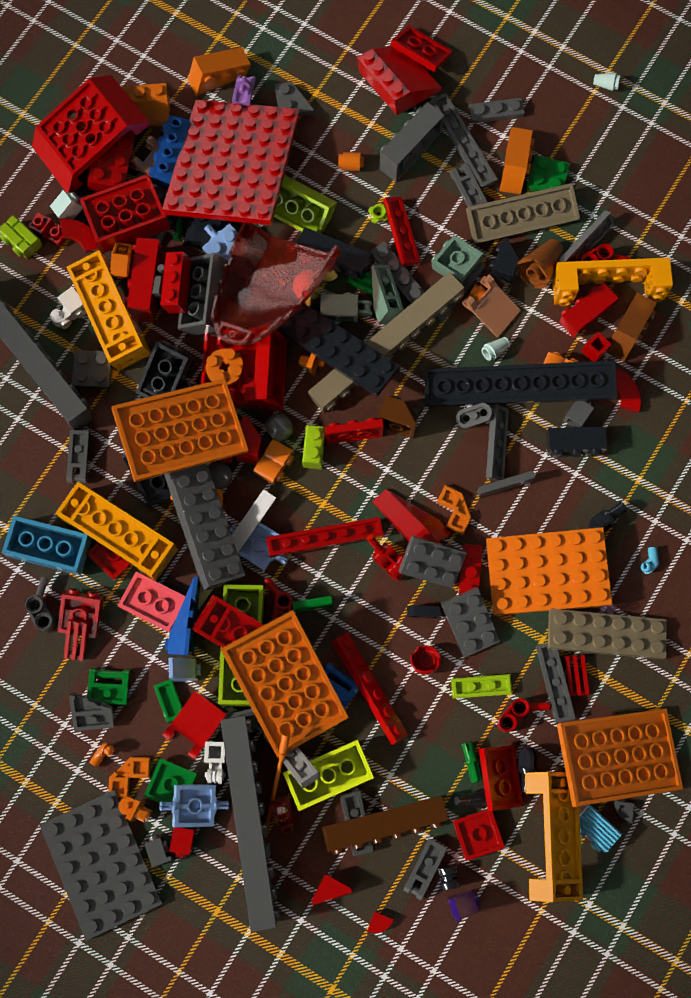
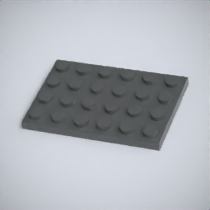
(100, 865)

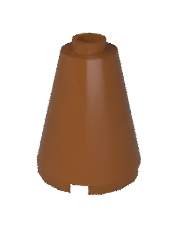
(540, 263)

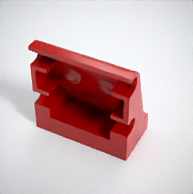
(263, 374)

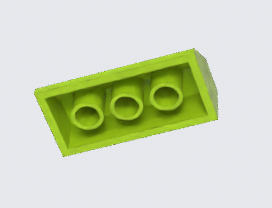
(303, 206)

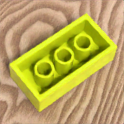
(338, 773)

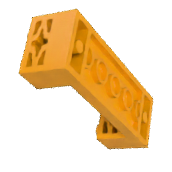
(654, 272)
(107, 311)
(117, 531)
(562, 840)

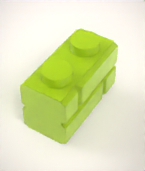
(20, 237)
(313, 447)

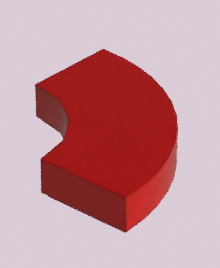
(80, 233)
(627, 392)

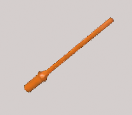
(282, 753)

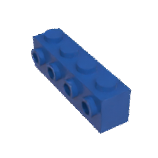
(170, 146)

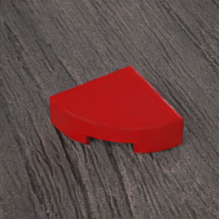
(379, 923)

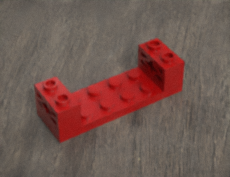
(224, 623)

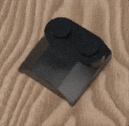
(197, 236)

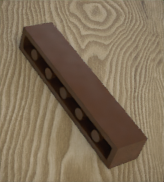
(385, 823)

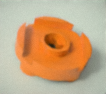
(227, 357)

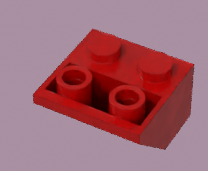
(253, 443)

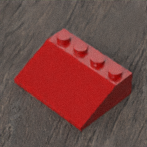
(396, 78)
(124, 213)

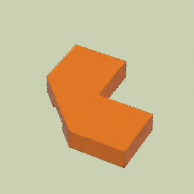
(455, 501)
(133, 768)

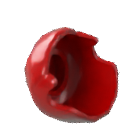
(425, 660)

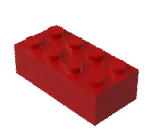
(112, 165)
(141, 301)

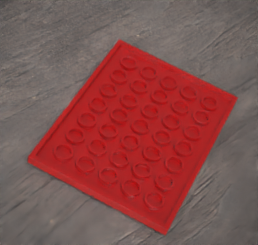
(232, 162)

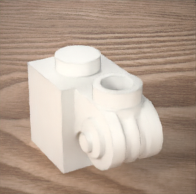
(71, 310)
(216, 758)

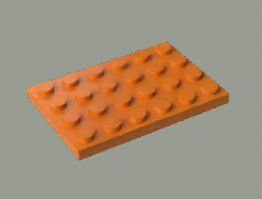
(179, 429)
(548, 571)
(284, 682)
(619, 757)

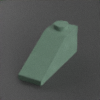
(385, 294)

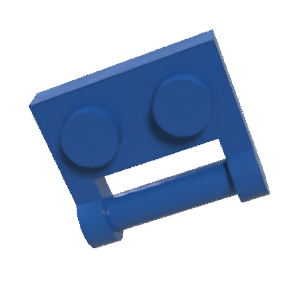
(343, 695)

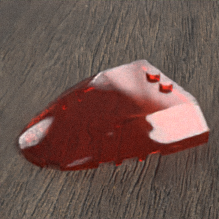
(265, 284)

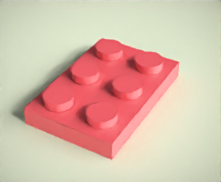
(152, 601)

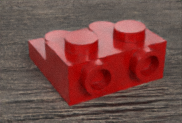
(82, 608)

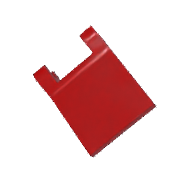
(196, 722)

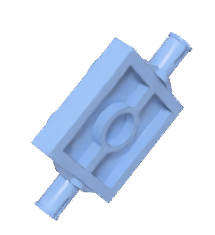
(220, 241)
(256, 549)
(194, 805)

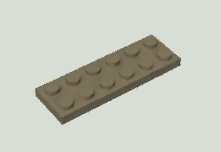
(522, 213)
(607, 634)

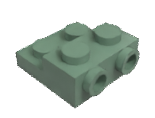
(457, 258)

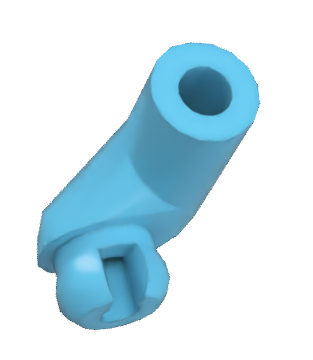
(652, 562)

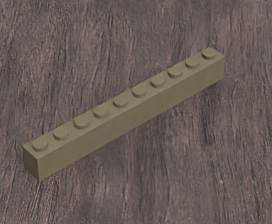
(393, 337)

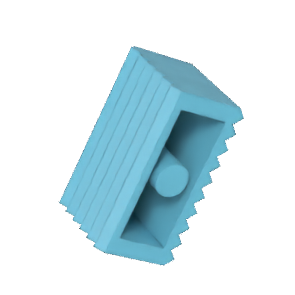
(598, 829)

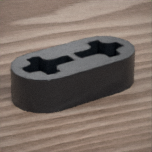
(430, 612)

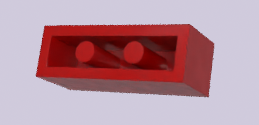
(176, 282)
(588, 309)

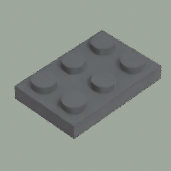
(432, 561)
(470, 622)

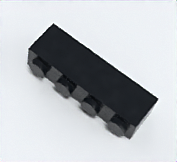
(351, 259)

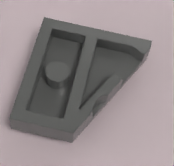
(290, 97)
(90, 713)

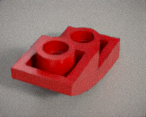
(47, 229)

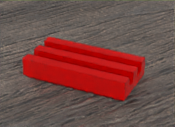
(74, 655)
(567, 659)

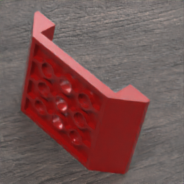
(107, 116)

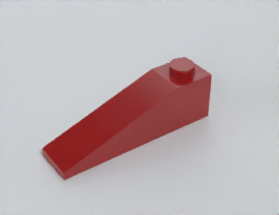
(409, 518)

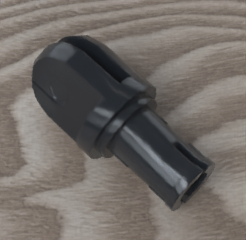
(607, 518)
(527, 763)

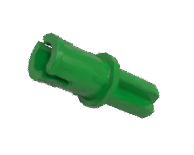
(472, 762)

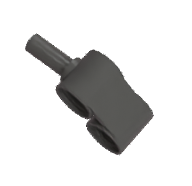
(39, 615)

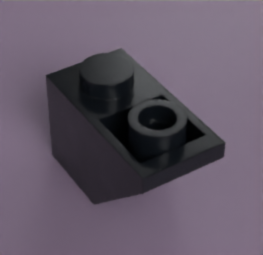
(506, 262)

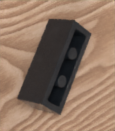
(576, 441)

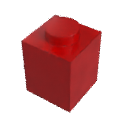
(596, 347)
(182, 841)

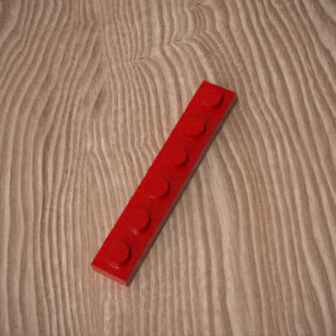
(323, 537)
(369, 688)

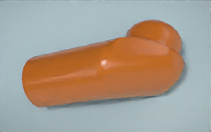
(105, 749)

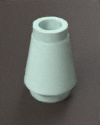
(608, 81)
(495, 348)

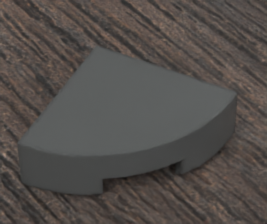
(624, 810)

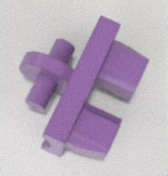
(243, 90)

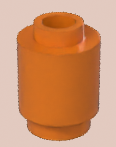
(350, 161)

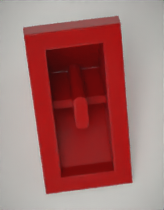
(330, 889)

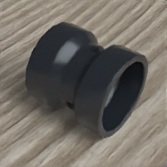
(449, 878)

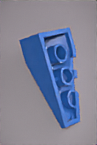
(182, 637)

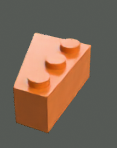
(217, 69)
(516, 160)

